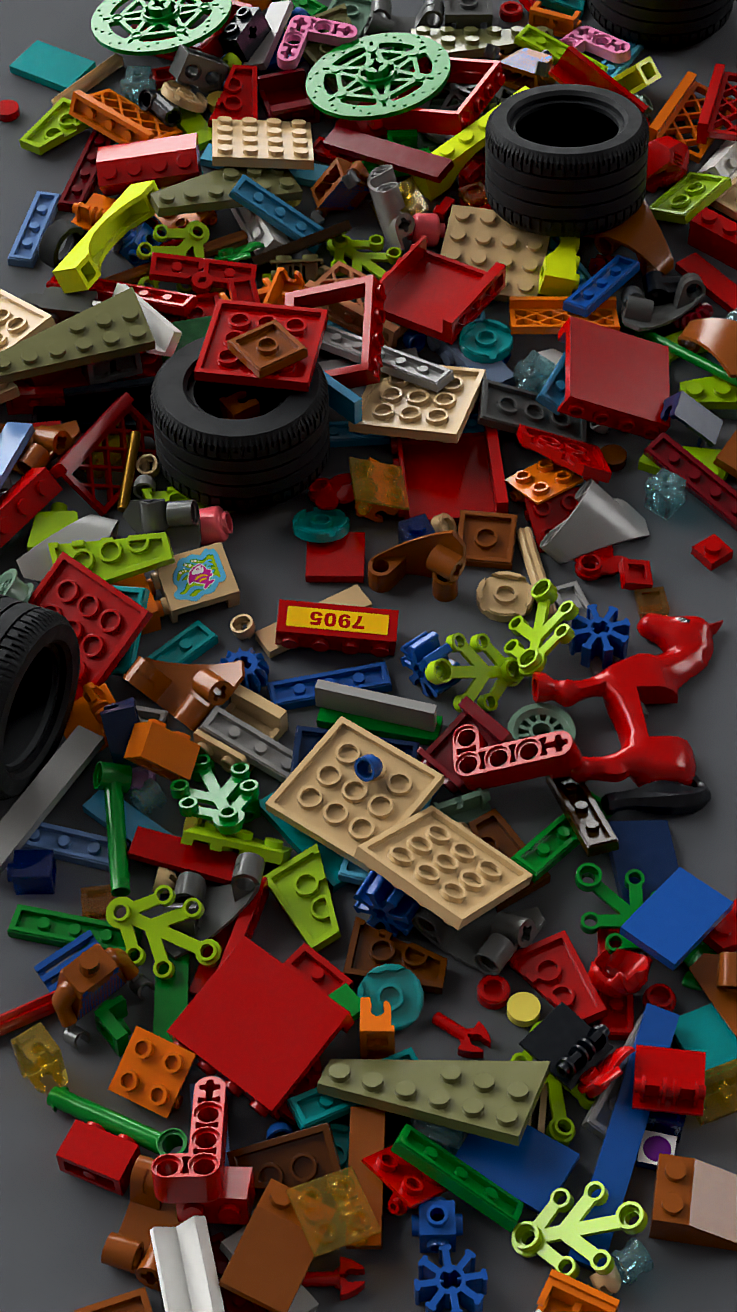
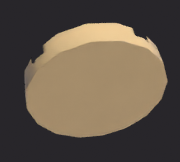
(183, 97)
(504, 596)

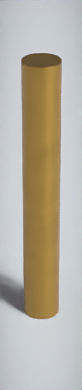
(129, 470)

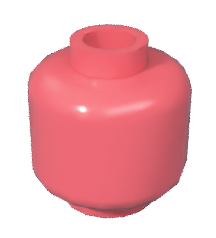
(428, 225)
(215, 525)

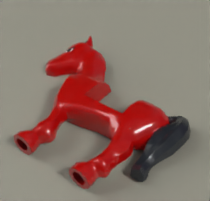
(657, 764)

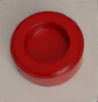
(511, 11)
(9, 110)
(493, 992)

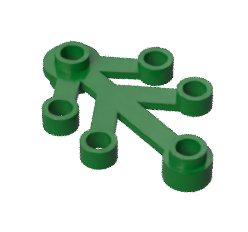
(225, 817)
(624, 910)

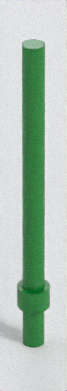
(684, 353)

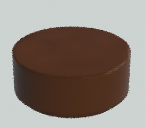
(615, 456)

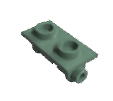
(467, 806)

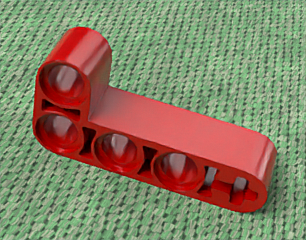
(553, 754)
(200, 1172)

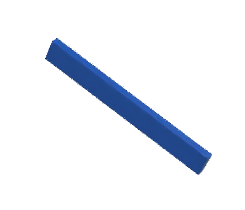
(625, 1130)

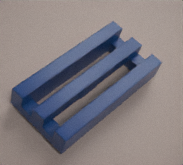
(60, 955)

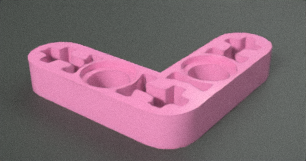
(309, 32)
(590, 40)

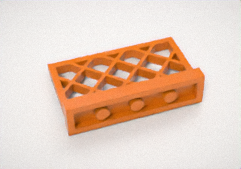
(683, 97)
(118, 117)
(547, 315)

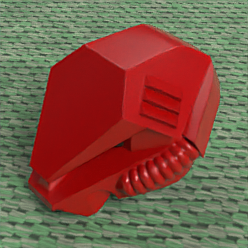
(668, 155)

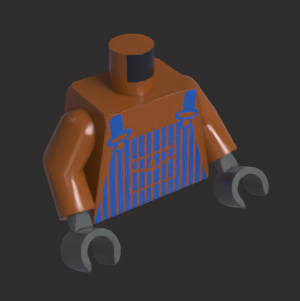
(523, 67)
(339, 188)
(89, 982)

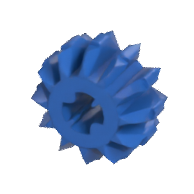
(255, 668)

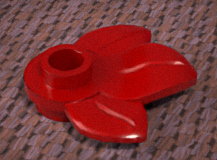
(331, 492)
(597, 563)
(598, 1078)

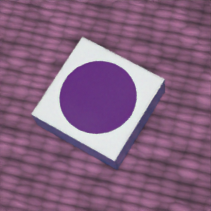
(652, 1145)

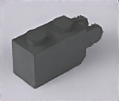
(59, 304)

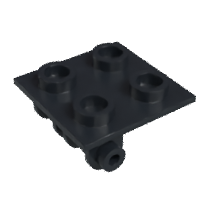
(568, 1044)

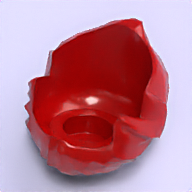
(619, 973)

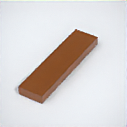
(365, 1138)

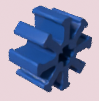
(600, 636)
(419, 654)
(385, 904)
(435, 1278)

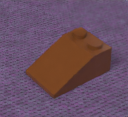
(694, 1203)
(270, 1253)

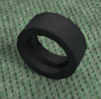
(53, 239)

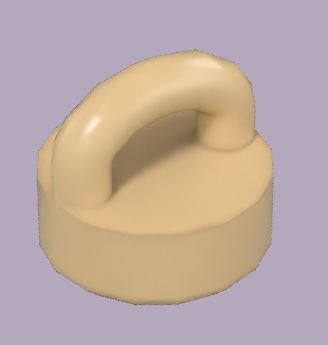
(443, 522)

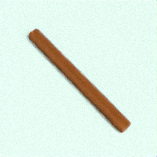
(211, 249)

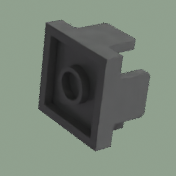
(468, 13)

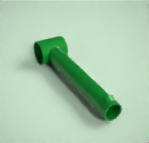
(115, 781)
(115, 1123)

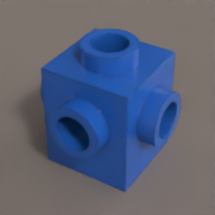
(131, 241)
(437, 1225)

